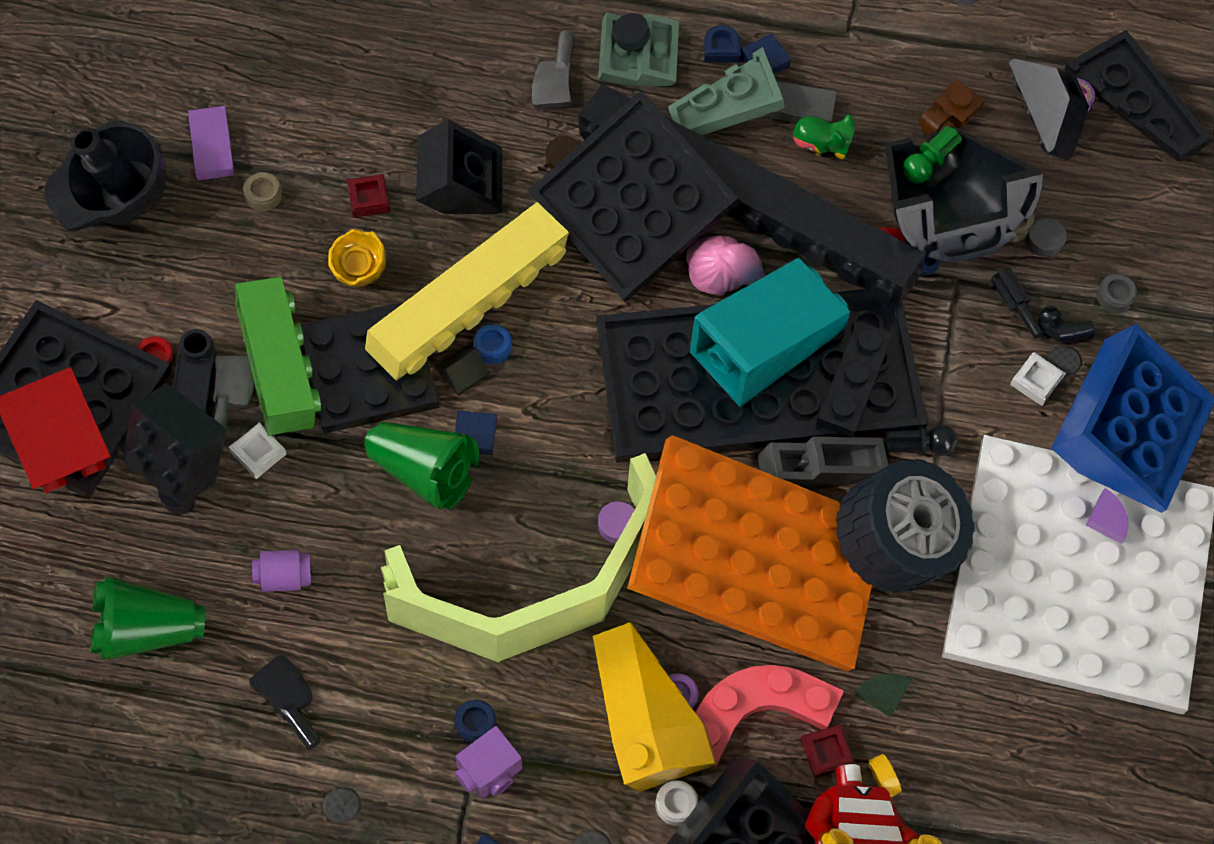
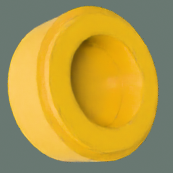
(884, 774)

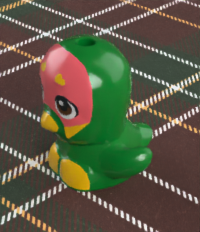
(821, 136)

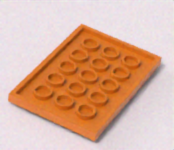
(750, 555)

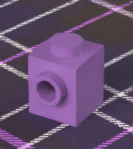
(488, 764)

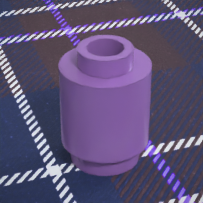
(281, 570)

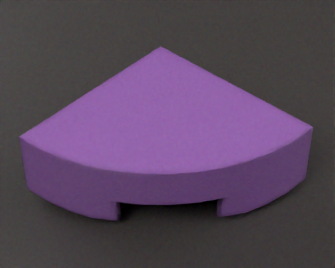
(1109, 517)

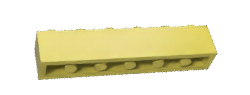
(466, 292)

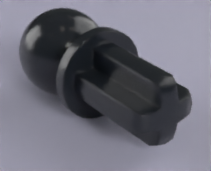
(940, 440)

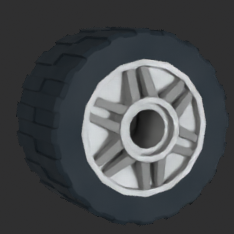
(905, 526)

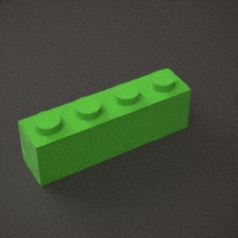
(276, 356)

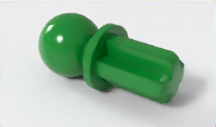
(919, 166)

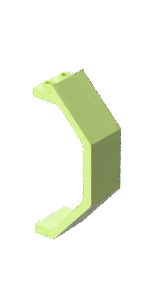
(532, 625)

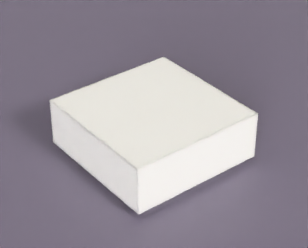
(1037, 379)
(257, 450)

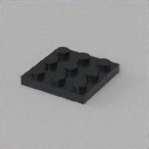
(352, 383)

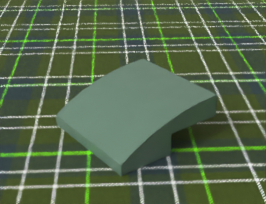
(649, 66)

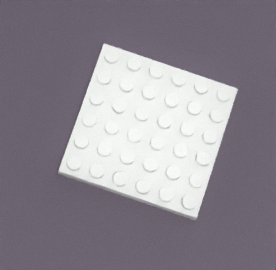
(1068, 602)

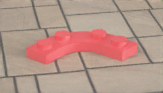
(762, 690)

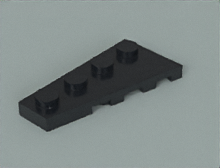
(1140, 94)

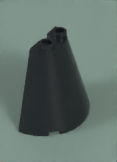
(965, 204)

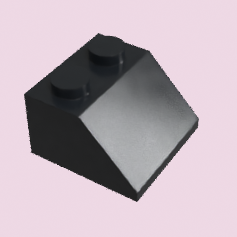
(458, 171)

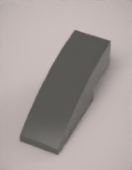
(824, 461)

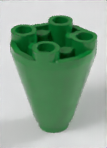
(141, 619)

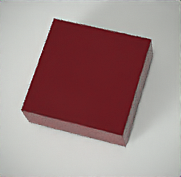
(368, 195)
(826, 750)

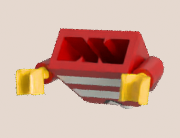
(859, 814)

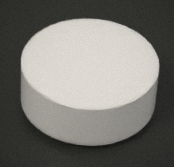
(675, 802)

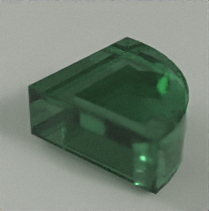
(884, 691)

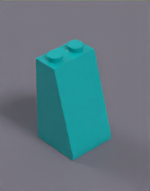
(767, 329)

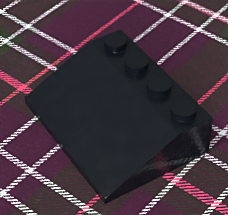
(745, 808)

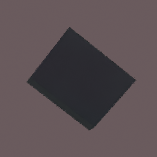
(463, 369)

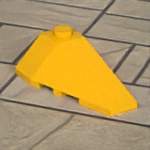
(648, 717)

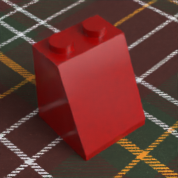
(53, 430)

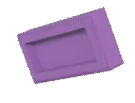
(211, 143)

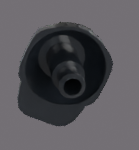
(107, 177)

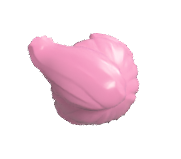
(722, 264)

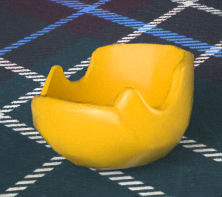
(357, 258)

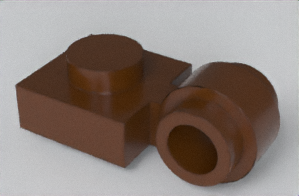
(952, 108)

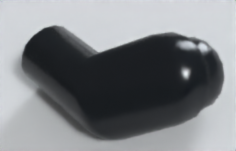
(1060, 330)

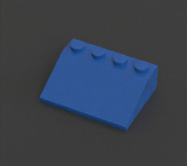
(1135, 420)

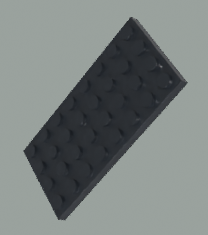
(663, 391)

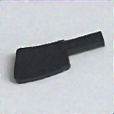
(288, 694)

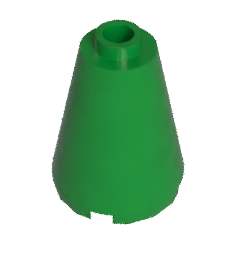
(425, 460)

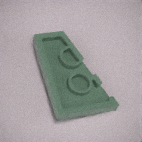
(736, 98)

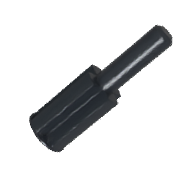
(1016, 299)

